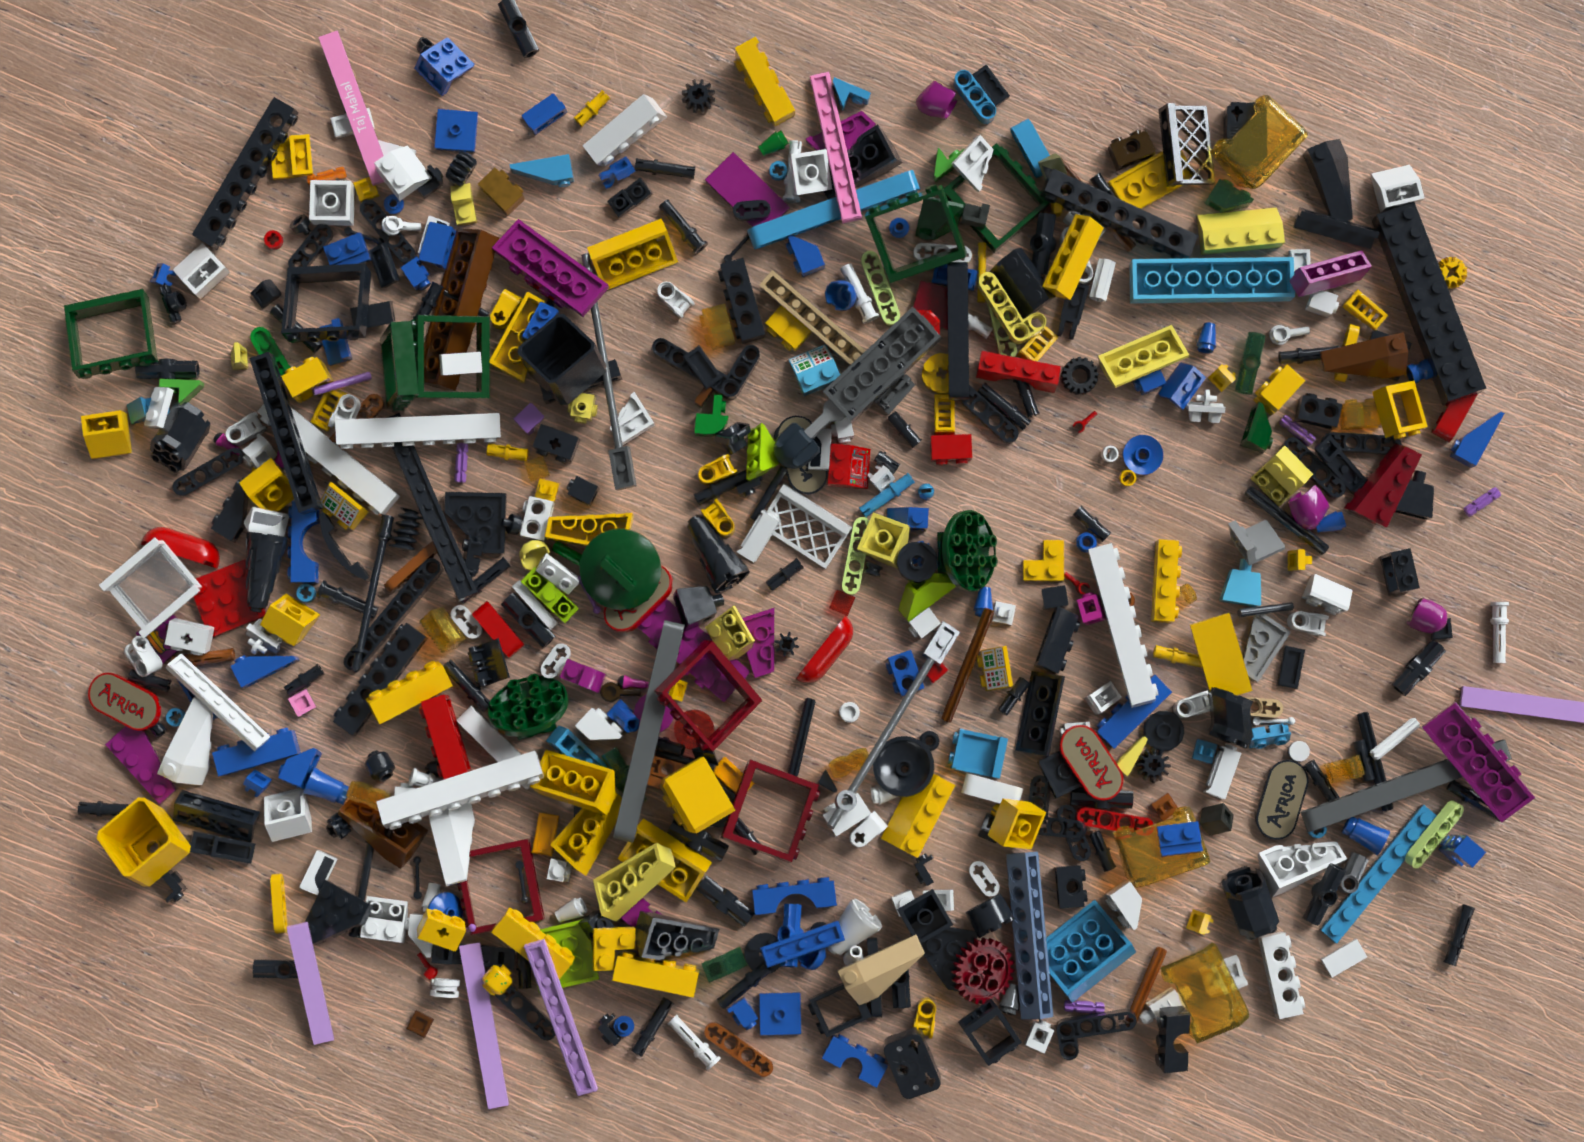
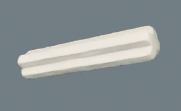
(1394, 739)

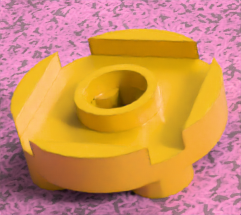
(929, 372)

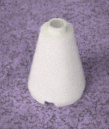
(856, 926)

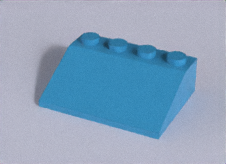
(1086, 950)

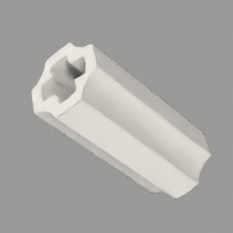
(1102, 280)

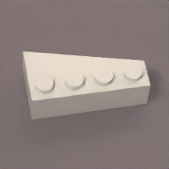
(624, 130)

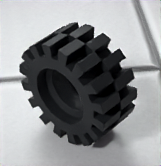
(1079, 363)

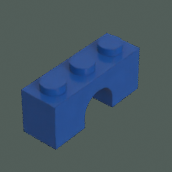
(1461, 850)
(872, 1066)

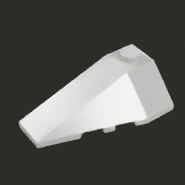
(453, 839)

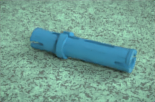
(886, 495)

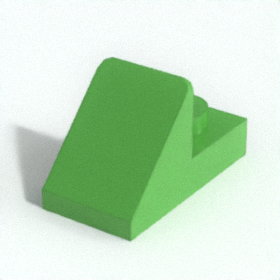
(943, 165)
(186, 388)

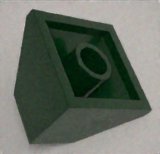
(933, 221)
(1257, 430)

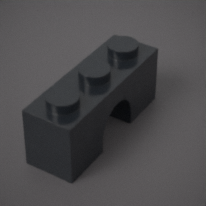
(1171, 1024)

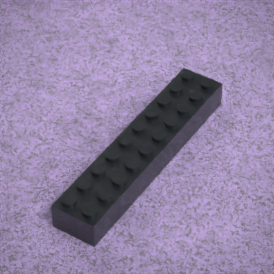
(1428, 303)

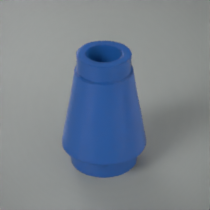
(1207, 339)
(1332, 522)
(983, 600)

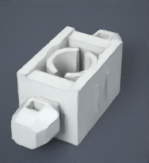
(1168, 998)

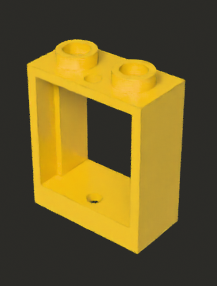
(1388, 413)

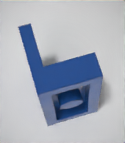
(544, 113)
(437, 244)
(339, 350)
(1182, 385)

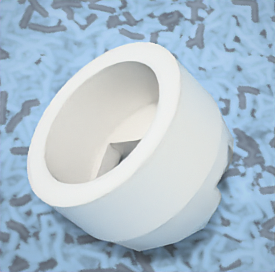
(1112, 456)

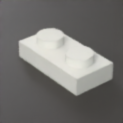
(158, 407)

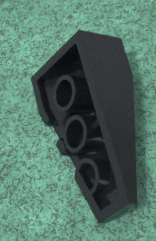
(870, 158)
(1331, 176)
(669, 936)

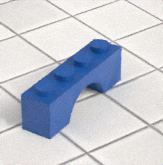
(302, 568)
(820, 892)

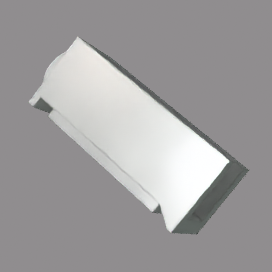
(759, 535)
(1222, 771)

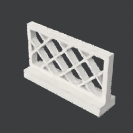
(815, 511)

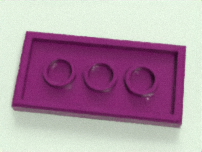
(738, 183)

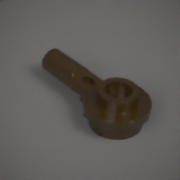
(610, 692)

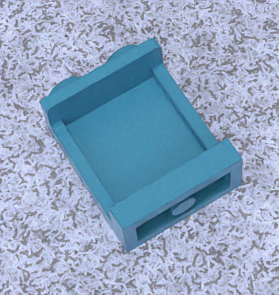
(978, 753)

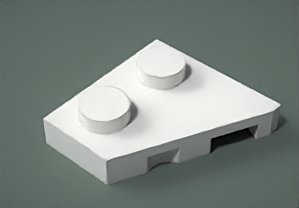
(974, 162)
(633, 419)

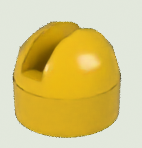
(1130, 480)

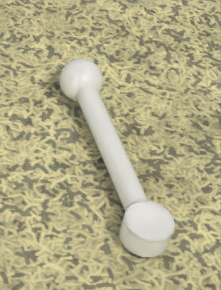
(1256, 721)

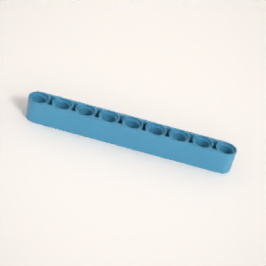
(828, 210)

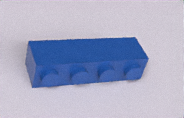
(1126, 719)
(242, 757)

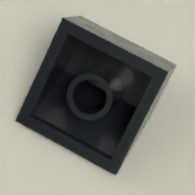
(925, 916)

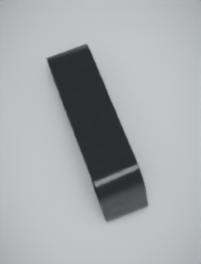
(1097, 1028)

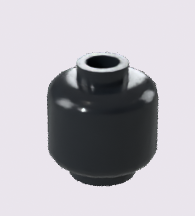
(379, 766)

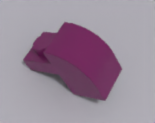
(583, 675)

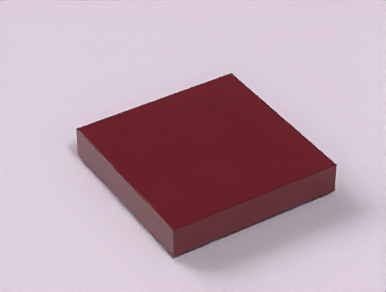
(933, 298)

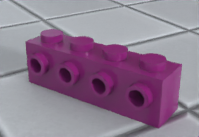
(1330, 273)

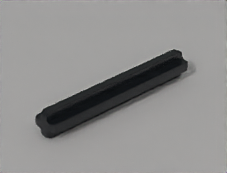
(801, 736)

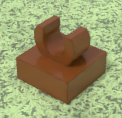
(1164, 806)

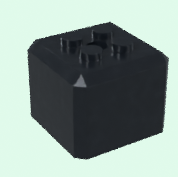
(562, 359)

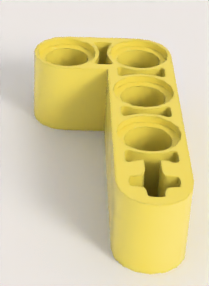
(1007, 306)

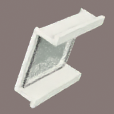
(152, 585)

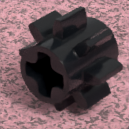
(788, 638)
(337, 826)

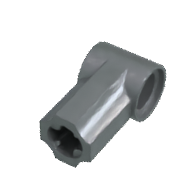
(1354, 869)

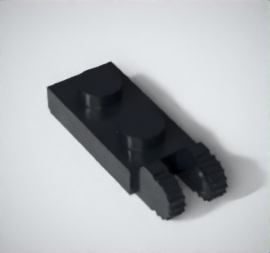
(1073, 310)

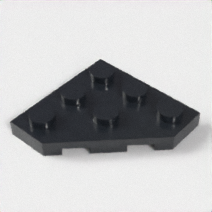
(480, 516)
(336, 912)
(942, 952)

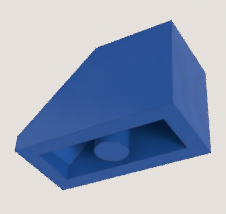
(914, 517)
(299, 768)

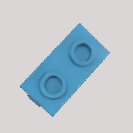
(1278, 735)

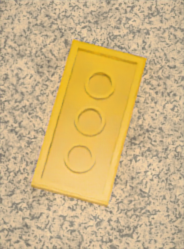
(1145, 182)
(1221, 654)

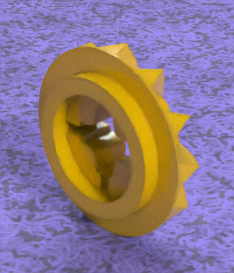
(1461, 271)

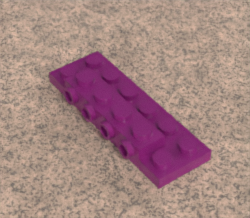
(549, 269)
(704, 670)
(1479, 761)

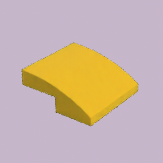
(293, 158)

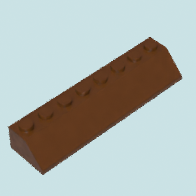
(466, 279)

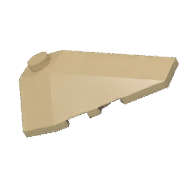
(877, 972)

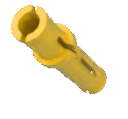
(1175, 655)

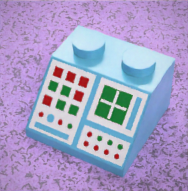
(814, 369)

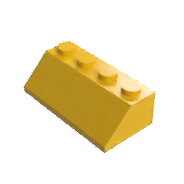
(633, 254)
(576, 782)
(917, 816)
(689, 864)

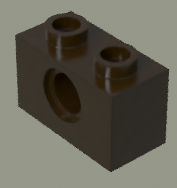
(1122, 158)

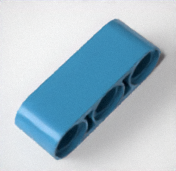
(970, 88)
(1030, 145)

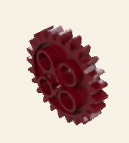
(977, 989)

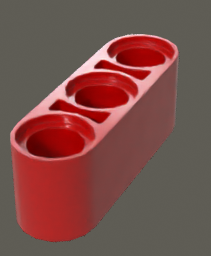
(1452, 418)
(498, 628)

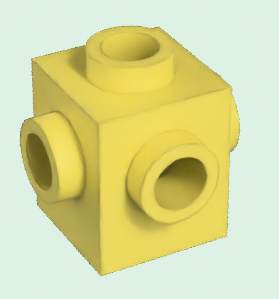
(585, 415)

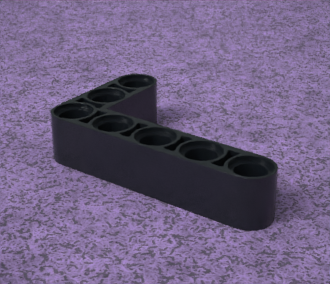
(730, 379)

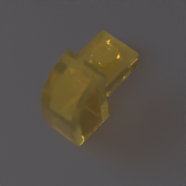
(1344, 769)

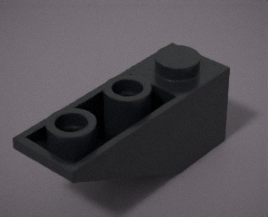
(232, 517)

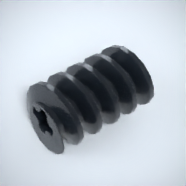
(406, 530)

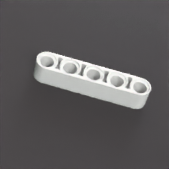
(487, 736)

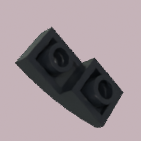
(630, 197)

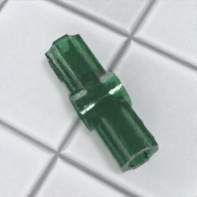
(1253, 351)
(615, 761)

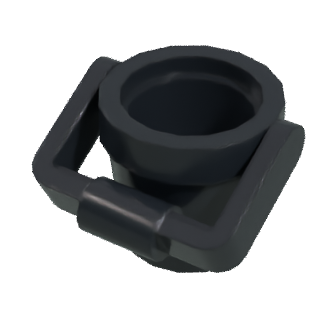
(733, 437)

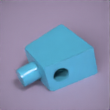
(1242, 586)

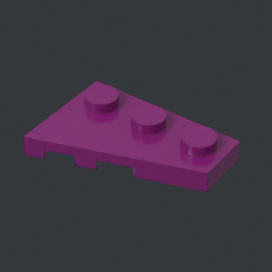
(852, 129)
(762, 630)

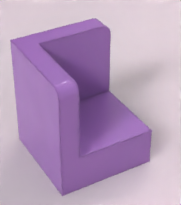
(529, 418)

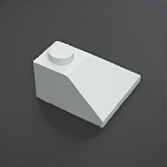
(810, 172)

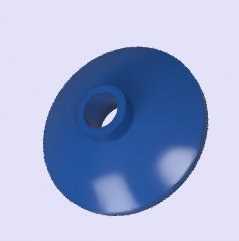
(1149, 447)
(447, 902)

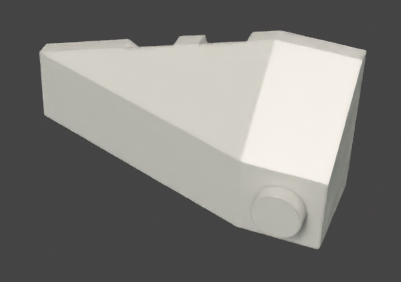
(188, 753)
(1296, 864)

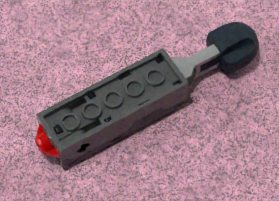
(863, 382)

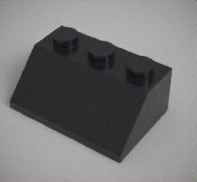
(1022, 282)
(1057, 641)

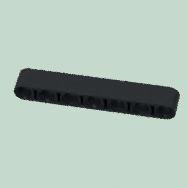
(958, 330)
(403, 610)

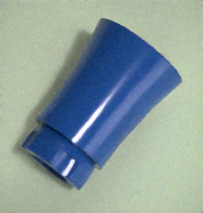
(326, 787)
(1366, 834)

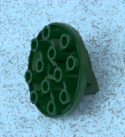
(965, 550)
(620, 568)
(528, 706)

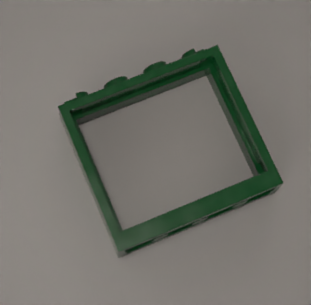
(1026, 182)
(923, 264)
(102, 306)
(482, 346)
(399, 365)

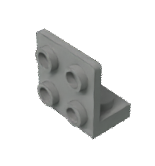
(1256, 541)

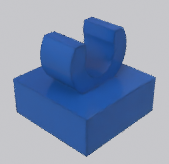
(160, 274)
(257, 782)

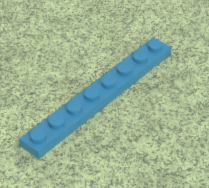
(1377, 875)

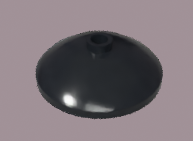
(899, 753)

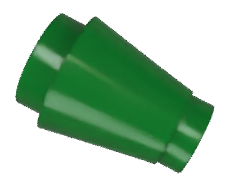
(773, 143)

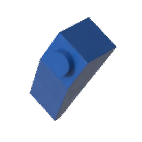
(1473, 444)
(256, 668)

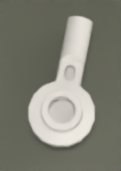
(393, 225)
(1280, 334)

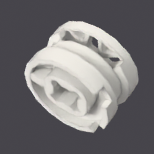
(444, 984)

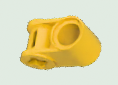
(506, 306)
(718, 470)
(717, 516)
(925, 1020)

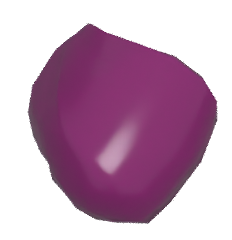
(936, 100)
(1308, 508)
(1428, 616)

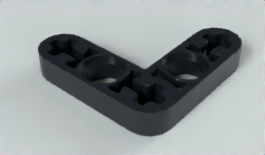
(1071, 823)

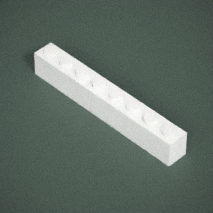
(417, 429)
(342, 465)
(1122, 626)
(460, 790)

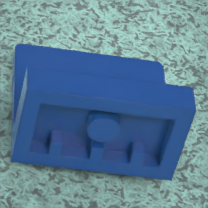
(442, 65)

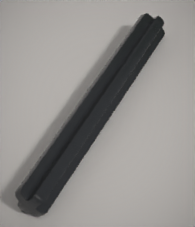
(1285, 519)
(1370, 740)

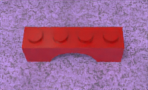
(1037, 374)

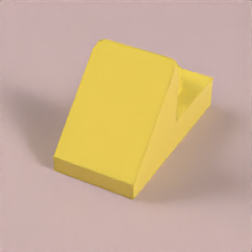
(463, 204)

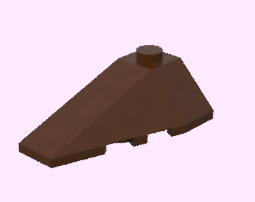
(1377, 357)
(393, 845)

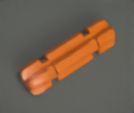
(340, 173)

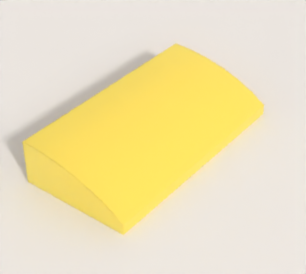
(1142, 356)

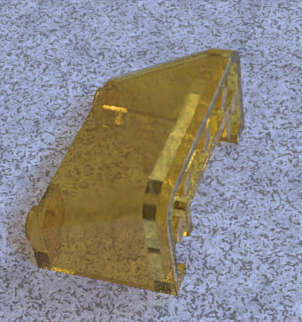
(1260, 144)
(1142, 855)
(1207, 992)

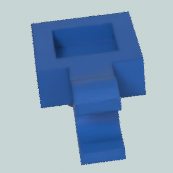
(618, 170)

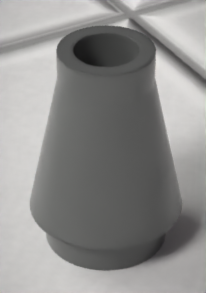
(1010, 1001)

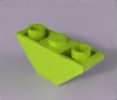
(760, 452)
(550, 595)
(922, 595)

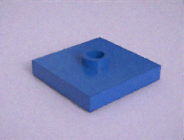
(456, 130)
(780, 1013)

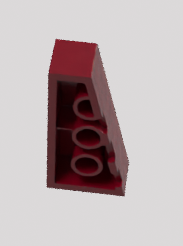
(1385, 486)

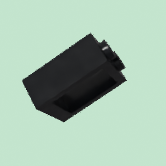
(1403, 572)
(980, 1017)
(822, 1026)

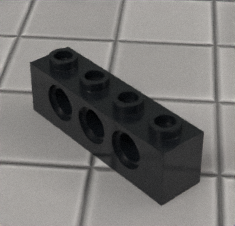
(755, 329)

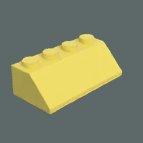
(1240, 231)

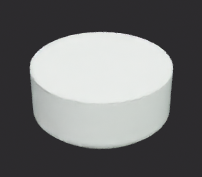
(849, 712)
(1298, 751)

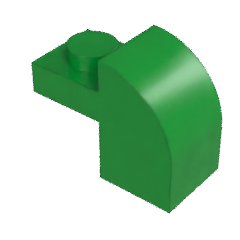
(712, 424)

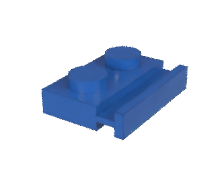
(348, 251)
(1179, 839)

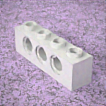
(1296, 1003)

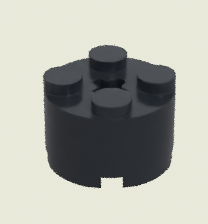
(989, 915)

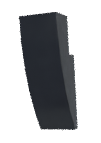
(221, 847)

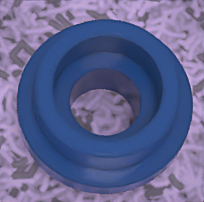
(393, 210)
(899, 234)
(1093, 542)
(628, 1021)

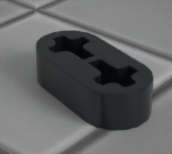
(751, 205)

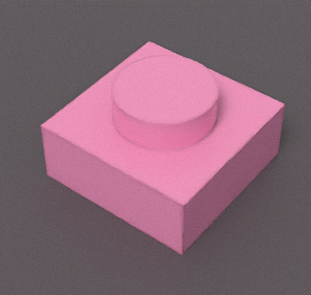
(301, 702)

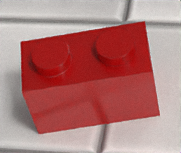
(951, 448)

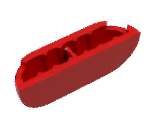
(185, 545)
(827, 653)

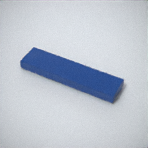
(802, 943)

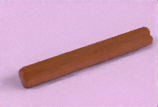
(1147, 982)

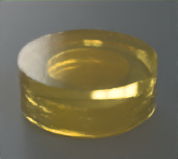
(1188, 593)

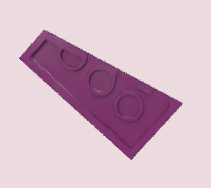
(142, 761)

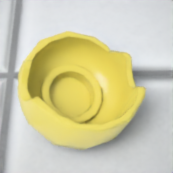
(532, 553)

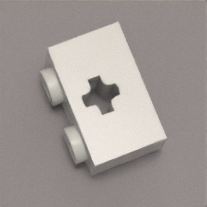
(201, 635)

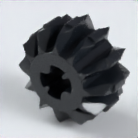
(692, 91)
(461, 168)
(1157, 770)

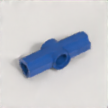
(790, 928)

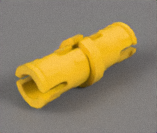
(591, 108)
(507, 452)

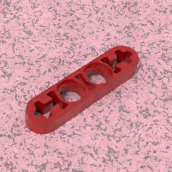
(1114, 819)

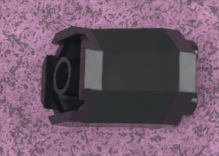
(180, 437)
(1230, 717)
(1250, 902)

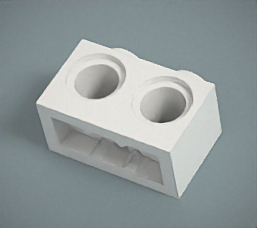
(539, 519)

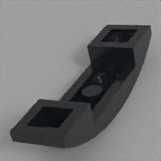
(1339, 464)
(328, 529)
(491, 956)

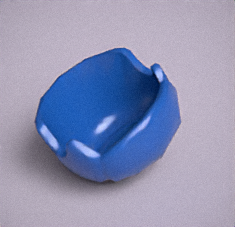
(841, 295)
(813, 960)

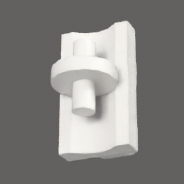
(1196, 408)
(260, 640)

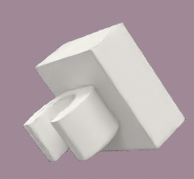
(881, 478)
(1003, 613)

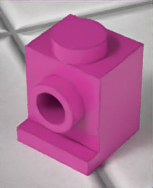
(1084, 605)

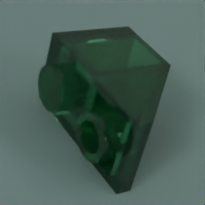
(1228, 198)
(724, 964)

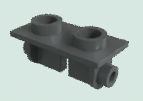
(895, 394)

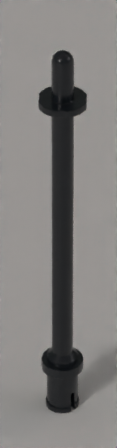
(383, 537)

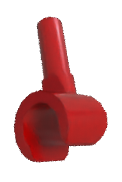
(1085, 421)
(1075, 582)
(431, 971)

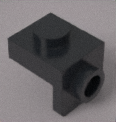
(433, 184)
(748, 488)
(922, 874)
(174, 880)
(609, 1034)

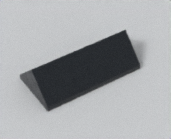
(1040, 713)

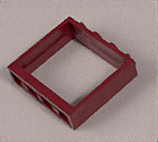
(751, 698)
(800, 831)
(466, 902)

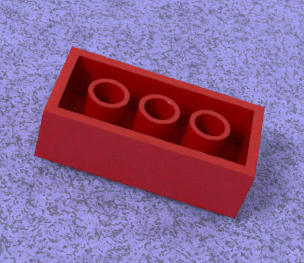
(445, 736)

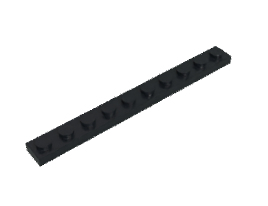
(434, 520)

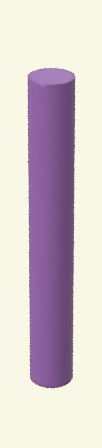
(341, 383)

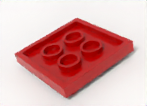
(224, 599)

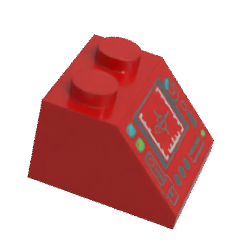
(848, 466)

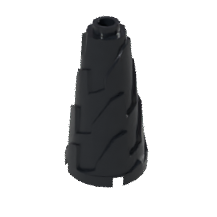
(716, 557)
(262, 564)

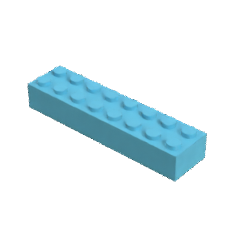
(1211, 280)

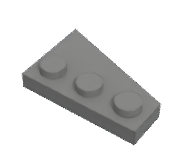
(1262, 645)

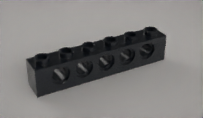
(379, 665)

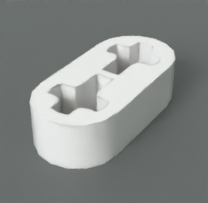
(463, 625)
(551, 658)
(980, 881)

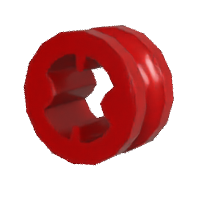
(269, 235)

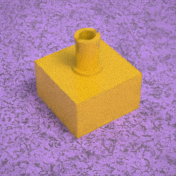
(268, 486)
(1016, 823)

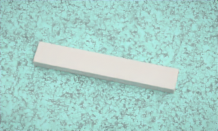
(217, 702)

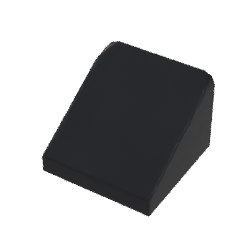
(266, 293)
(708, 755)
(827, 782)
(986, 825)

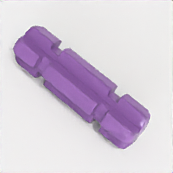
(1297, 430)
(461, 462)
(1482, 501)
(1084, 1006)

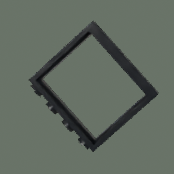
(325, 273)

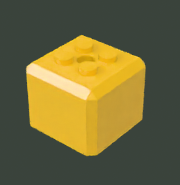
(695, 796)
(133, 833)

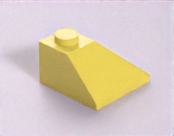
(884, 539)

